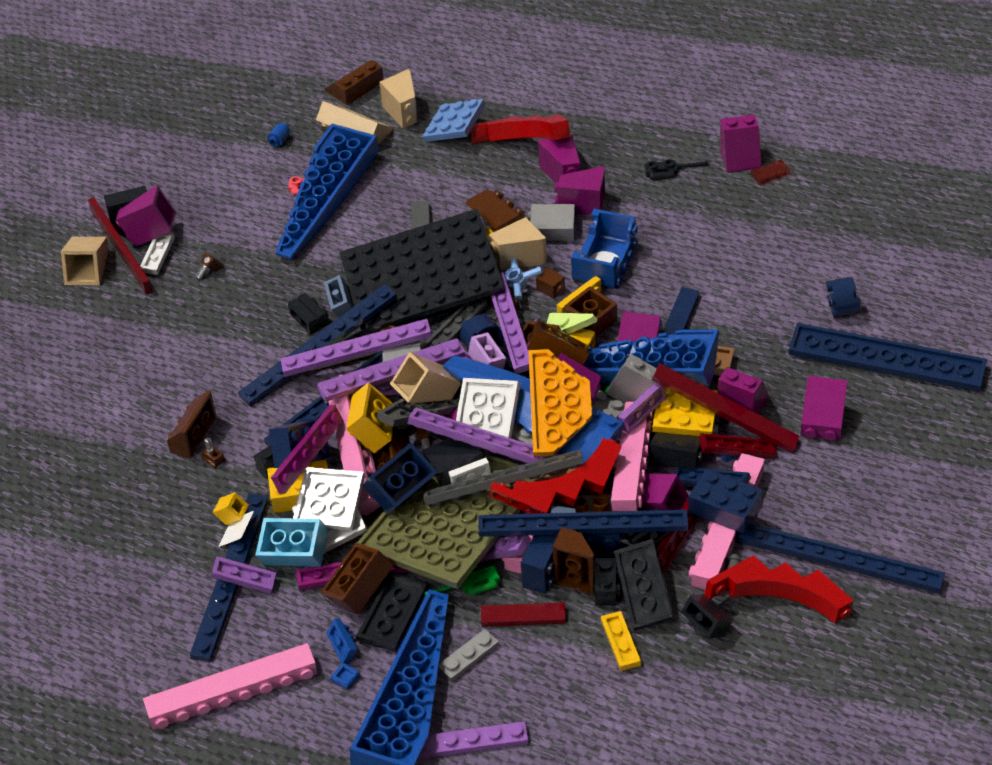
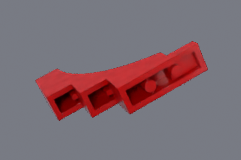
(549, 127)
(538, 496)
(754, 578)

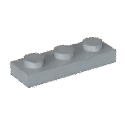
(468, 655)

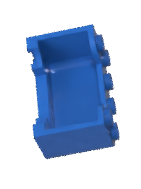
(608, 233)

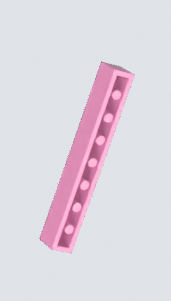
(354, 454)
(630, 466)
(720, 539)
(230, 686)

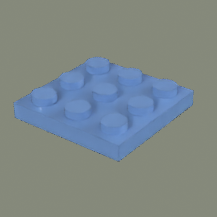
(454, 120)

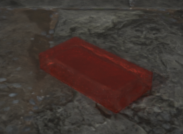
(770, 172)

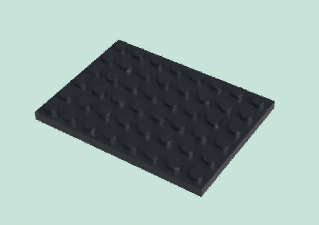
(426, 268)

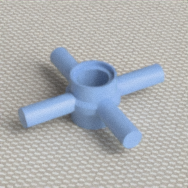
(517, 279)

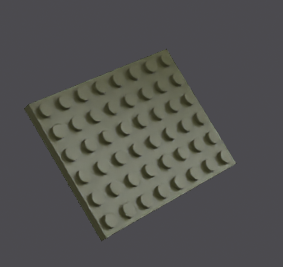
(441, 538)

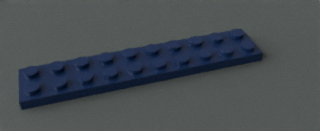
(888, 356)

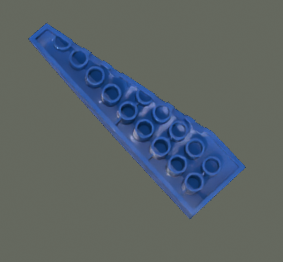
(333, 172)
(685, 352)
(586, 439)
(403, 706)

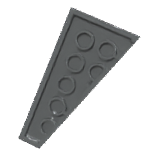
(395, 416)

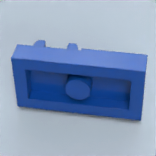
(342, 641)

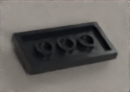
(643, 584)
(392, 612)

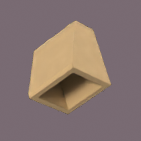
(399, 98)
(518, 241)
(84, 260)
(424, 380)

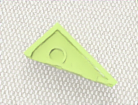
(571, 321)

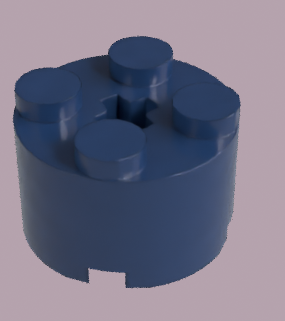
(842, 297)
(479, 325)

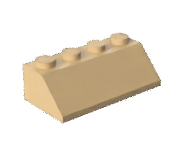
(338, 115)

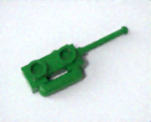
(477, 582)

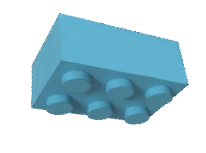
(292, 542)

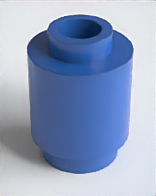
(278, 135)

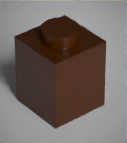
(550, 283)

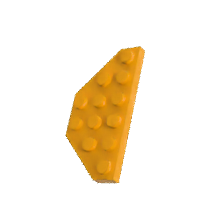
(557, 402)

